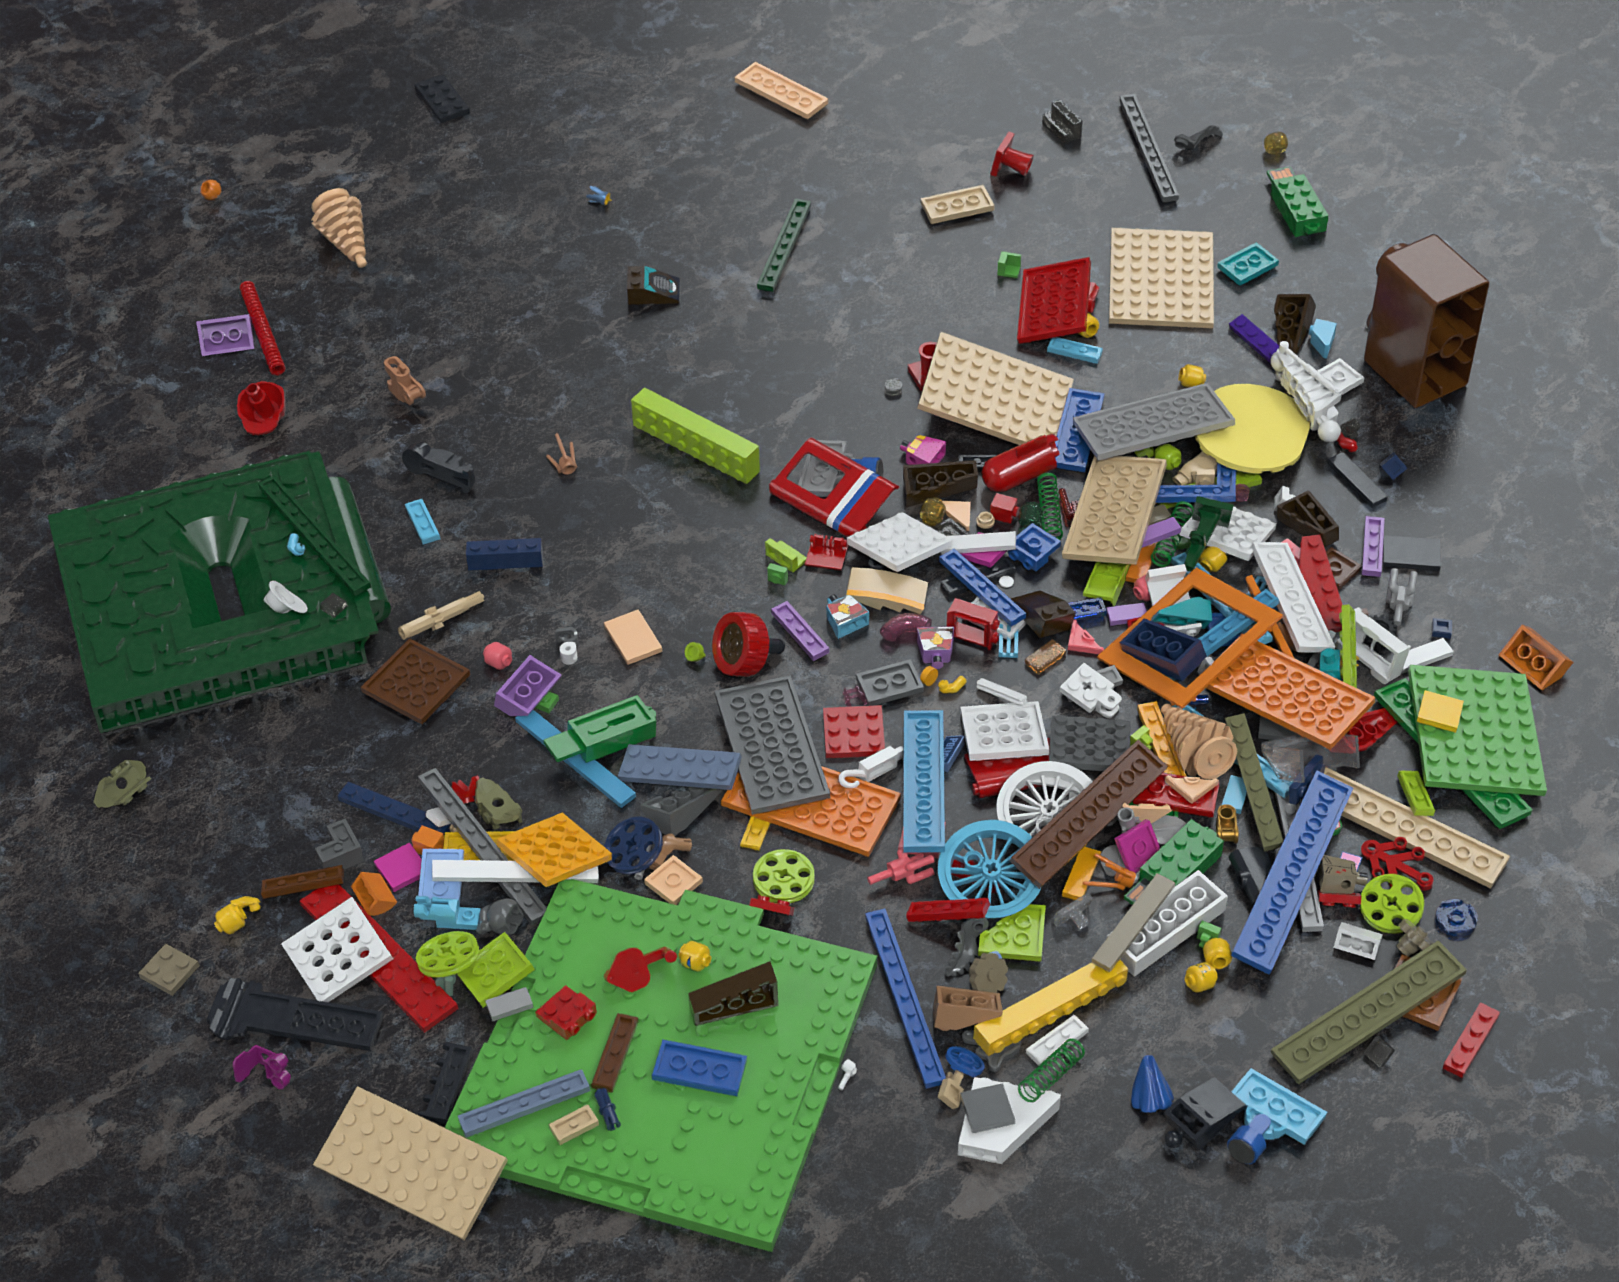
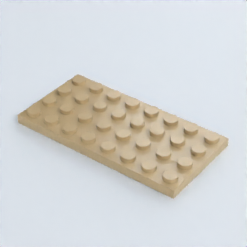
(1114, 510)
(411, 1162)

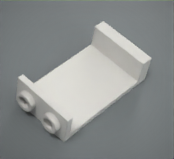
(1160, 582)

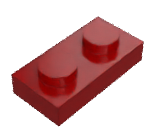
(1348, 900)
(780, 907)

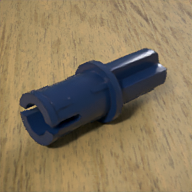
(607, 1109)

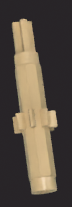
(435, 617)

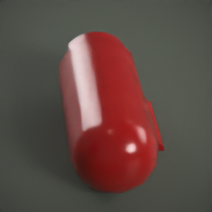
(1021, 463)

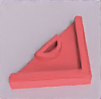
(1082, 641)

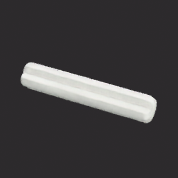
(1002, 692)

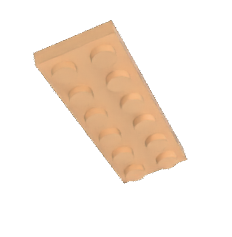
(781, 90)

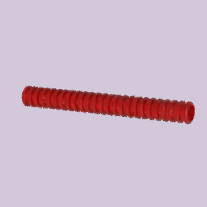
(262, 328)

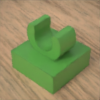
(1207, 932)

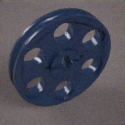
(636, 851)

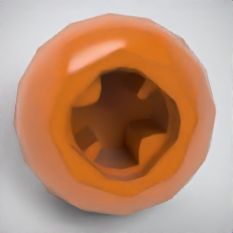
(210, 189)

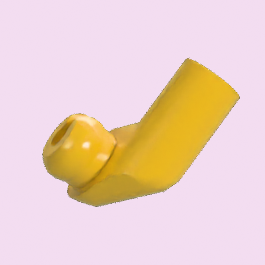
(953, 687)

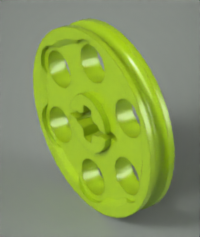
(779, 870)
(1394, 894)
(447, 954)

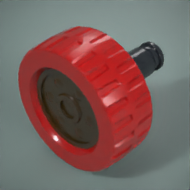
(743, 644)

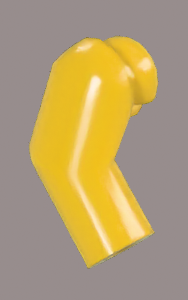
(246, 901)

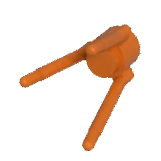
(1123, 876)

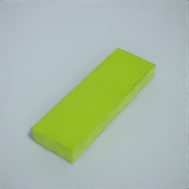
(1416, 793)

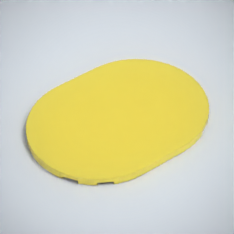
(1266, 430)

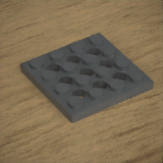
(1104, 743)

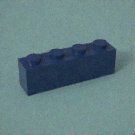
(504, 554)

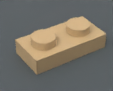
(573, 1124)

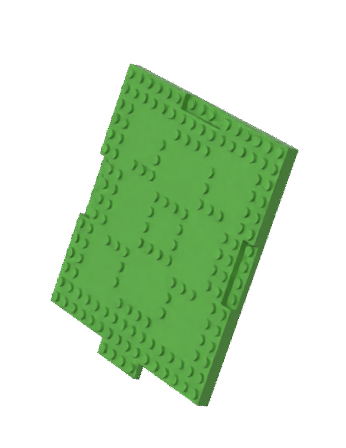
(680, 1150)

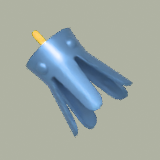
(603, 197)

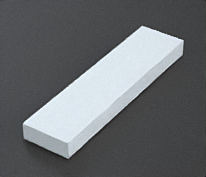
(983, 542)

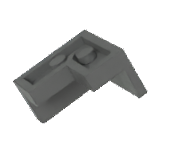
(343, 849)

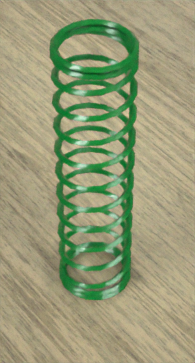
(1047, 506)
(1175, 511)
(1035, 1086)

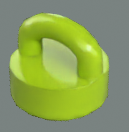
(694, 652)

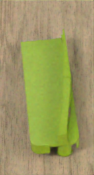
(1106, 581)

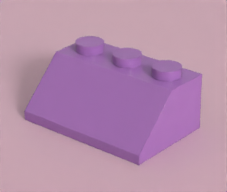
(225, 335)
(526, 687)

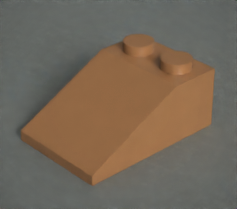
(963, 1007)

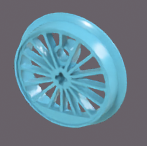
(1001, 875)

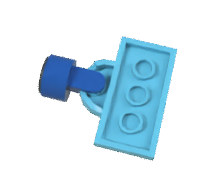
(1269, 1115)

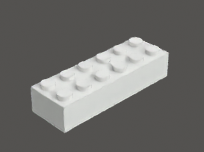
(1175, 921)

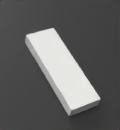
(1428, 654)
(1053, 1040)

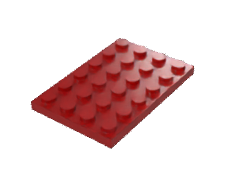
(1054, 300)

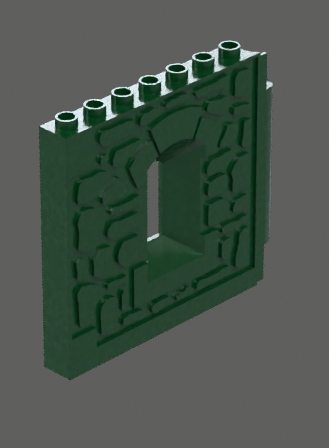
(148, 605)

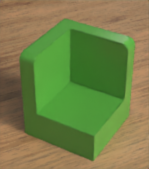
(1009, 264)

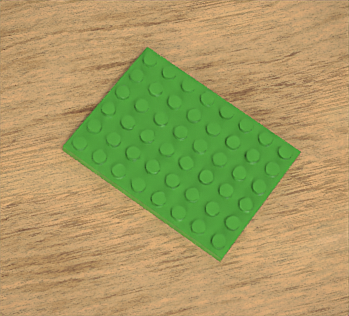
(1494, 736)

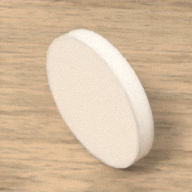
(1006, 581)

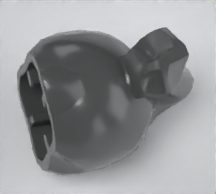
(500, 917)

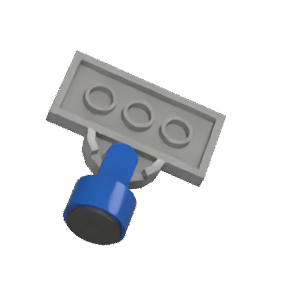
(822, 478)

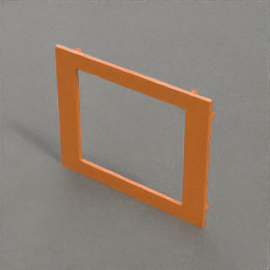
(1218, 590)

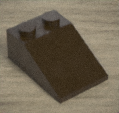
(1045, 613)

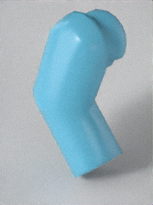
(293, 545)

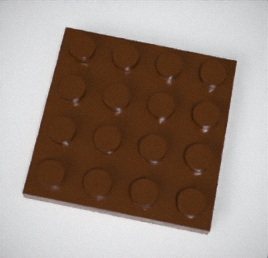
(415, 681)

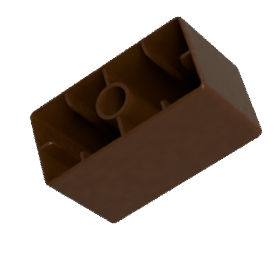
(1425, 319)

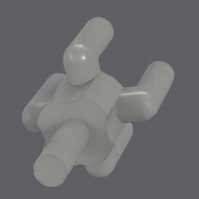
(1400, 597)

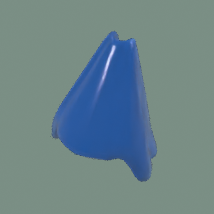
(1150, 1087)

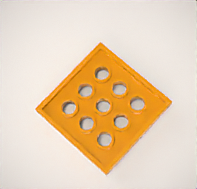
(554, 849)

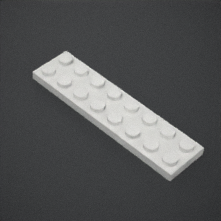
(1294, 597)

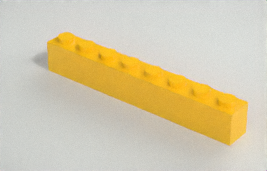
(1047, 1006)

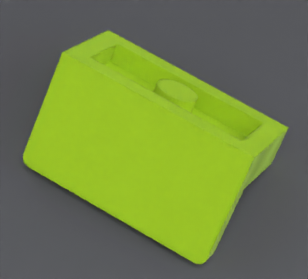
(784, 554)

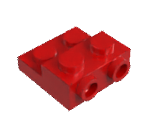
(567, 1012)

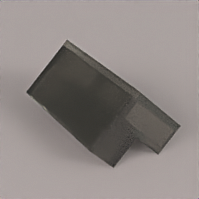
(1063, 122)

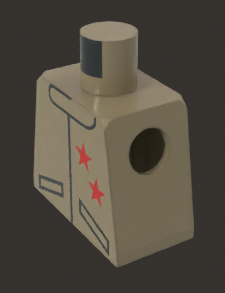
(1339, 875)

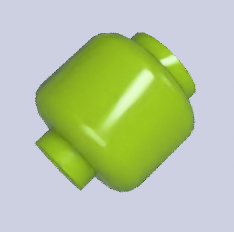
(1169, 453)

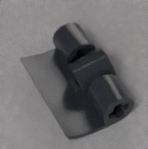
(1251, 870)

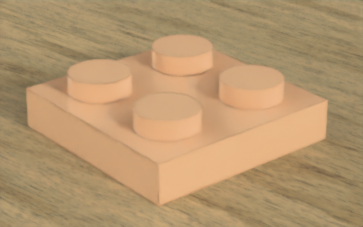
(672, 880)

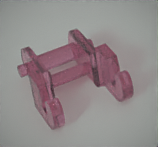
(861, 695)

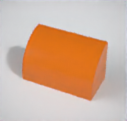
(373, 893)

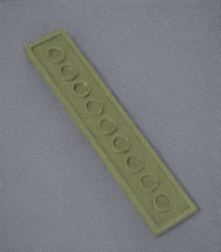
(1368, 1012)

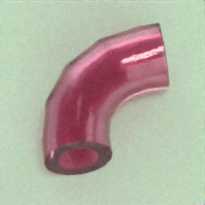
(903, 623)

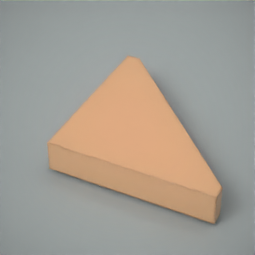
(959, 512)
(1191, 787)
(1149, 811)

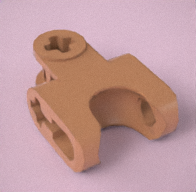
(402, 383)

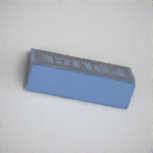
(952, 748)

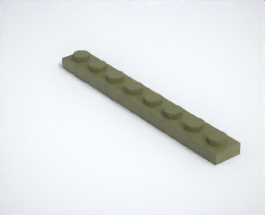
(1255, 783)

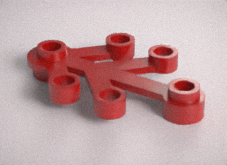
(1396, 861)

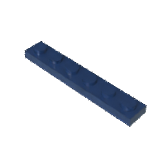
(387, 808)

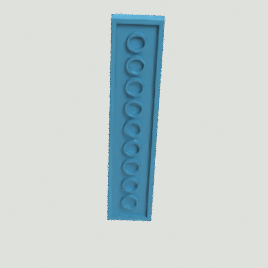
(924, 782)

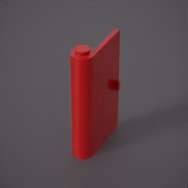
(993, 773)

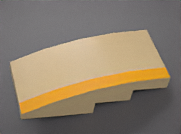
(887, 589)

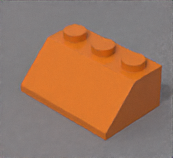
(1535, 657)

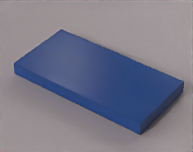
(699, 1067)

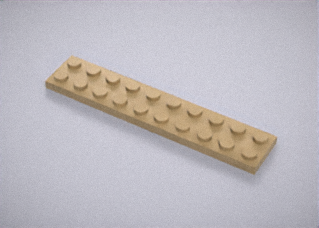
(1437, 839)

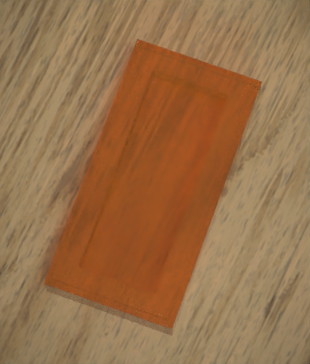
(1045, 656)

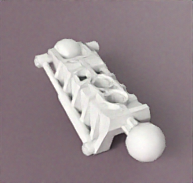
(1310, 391)

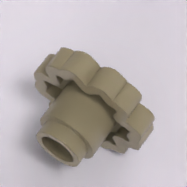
(1413, 939)
(988, 973)

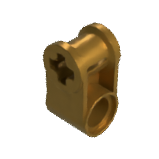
(1227, 827)

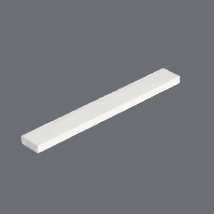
(493, 872)

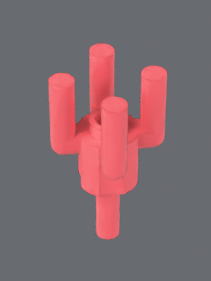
(904, 868)

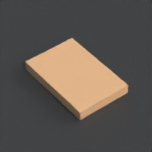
(633, 637)

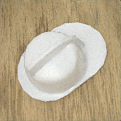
(283, 600)

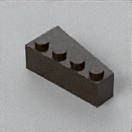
(938, 480)
(735, 995)

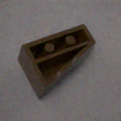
(1308, 518)

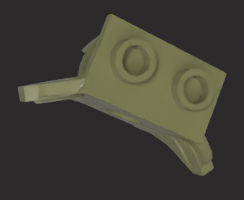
(108, 792)
(485, 794)

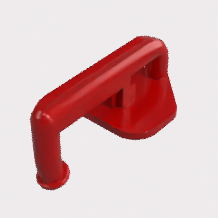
(631, 970)

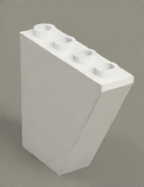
(1001, 1142)

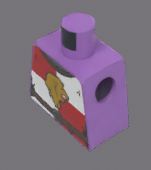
(935, 644)

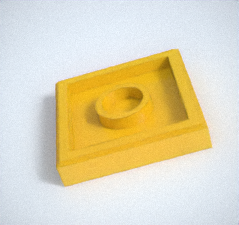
(1440, 711)

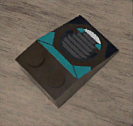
(651, 286)

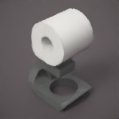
(568, 649)

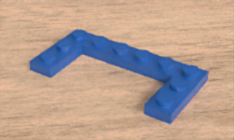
(1224, 490)

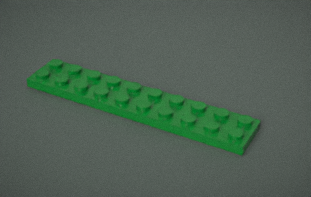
(1499, 807)

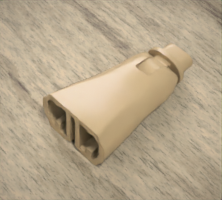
(1188, 471)

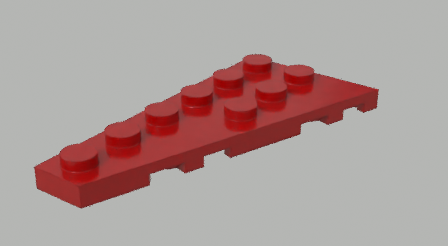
(1320, 581)

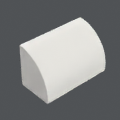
(1358, 941)

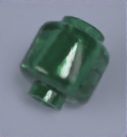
(1030, 513)

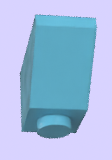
(1322, 336)

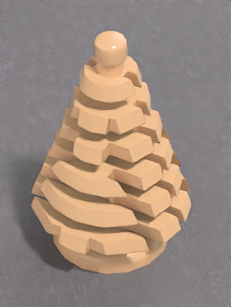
(341, 221)
(1200, 742)

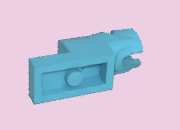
(446, 913)

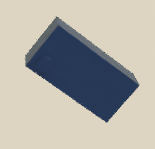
(1164, 649)

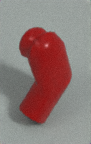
(1347, 443)

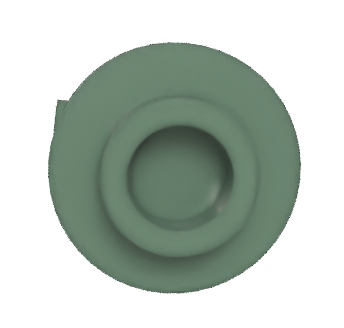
(446, 983)

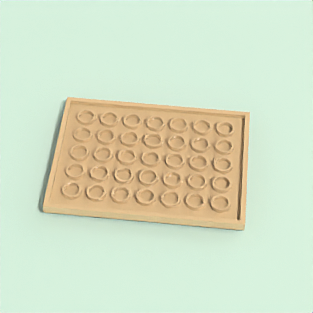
(1161, 278)
(993, 391)

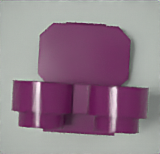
(273, 1065)

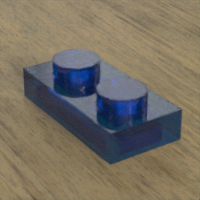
(1088, 608)

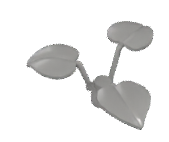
(1163, 828)

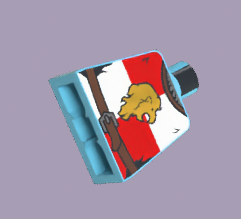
(846, 615)

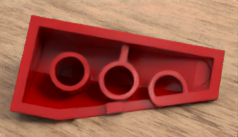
(1372, 727)

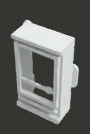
(1380, 667)

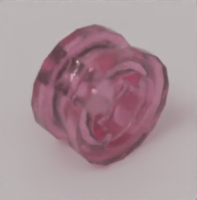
(1242, 492)

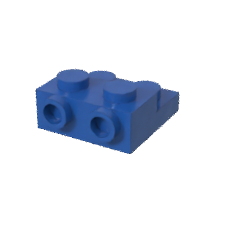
(1034, 547)

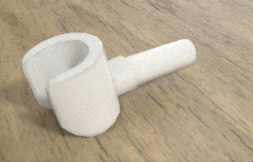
(850, 1069)

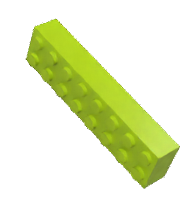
(695, 435)

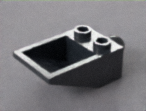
(1205, 1112)

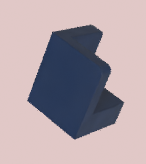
(1393, 465)

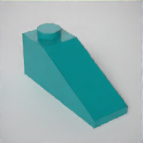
(1186, 613)

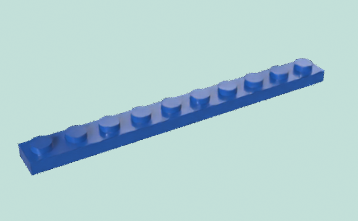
(905, 998)

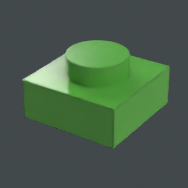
(777, 574)
(548, 702)

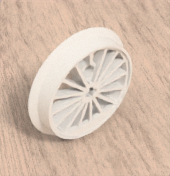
(1045, 774)

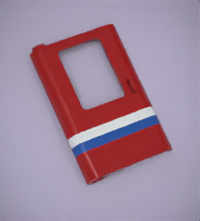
(849, 503)

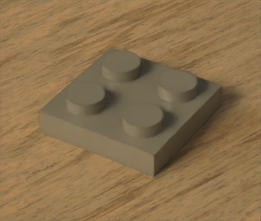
(168, 969)

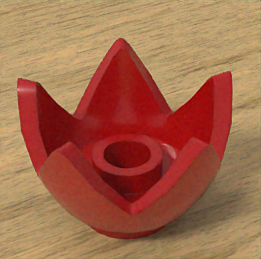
(465, 792)

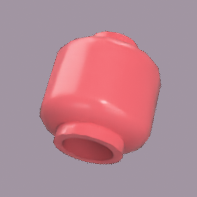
(1141, 590)
(497, 655)

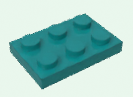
(1248, 263)

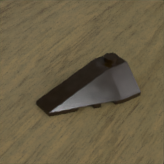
(1293, 318)

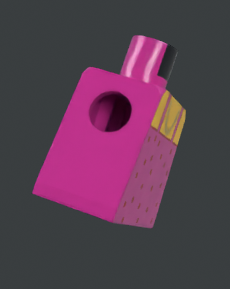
(923, 450)

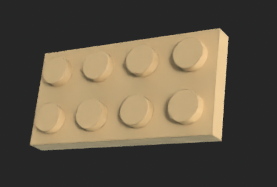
(957, 204)

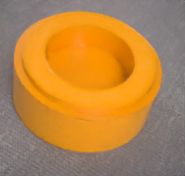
(929, 675)

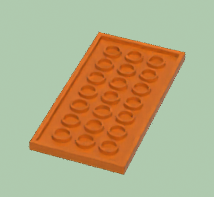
(1292, 694)
(847, 819)

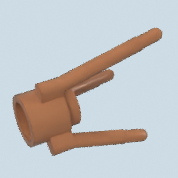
(566, 464)

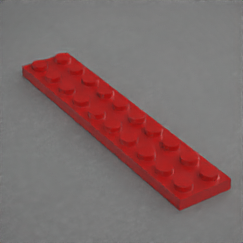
(400, 977)

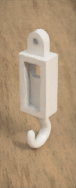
(873, 766)

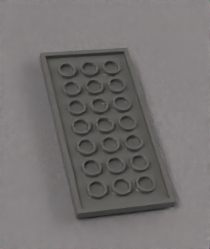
(775, 745)

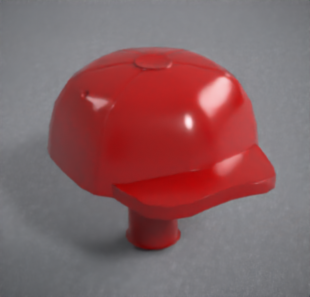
(261, 407)

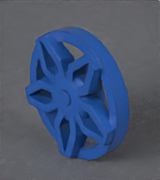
(965, 1061)

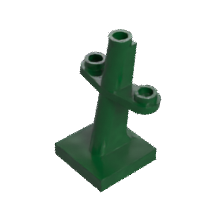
(1210, 514)

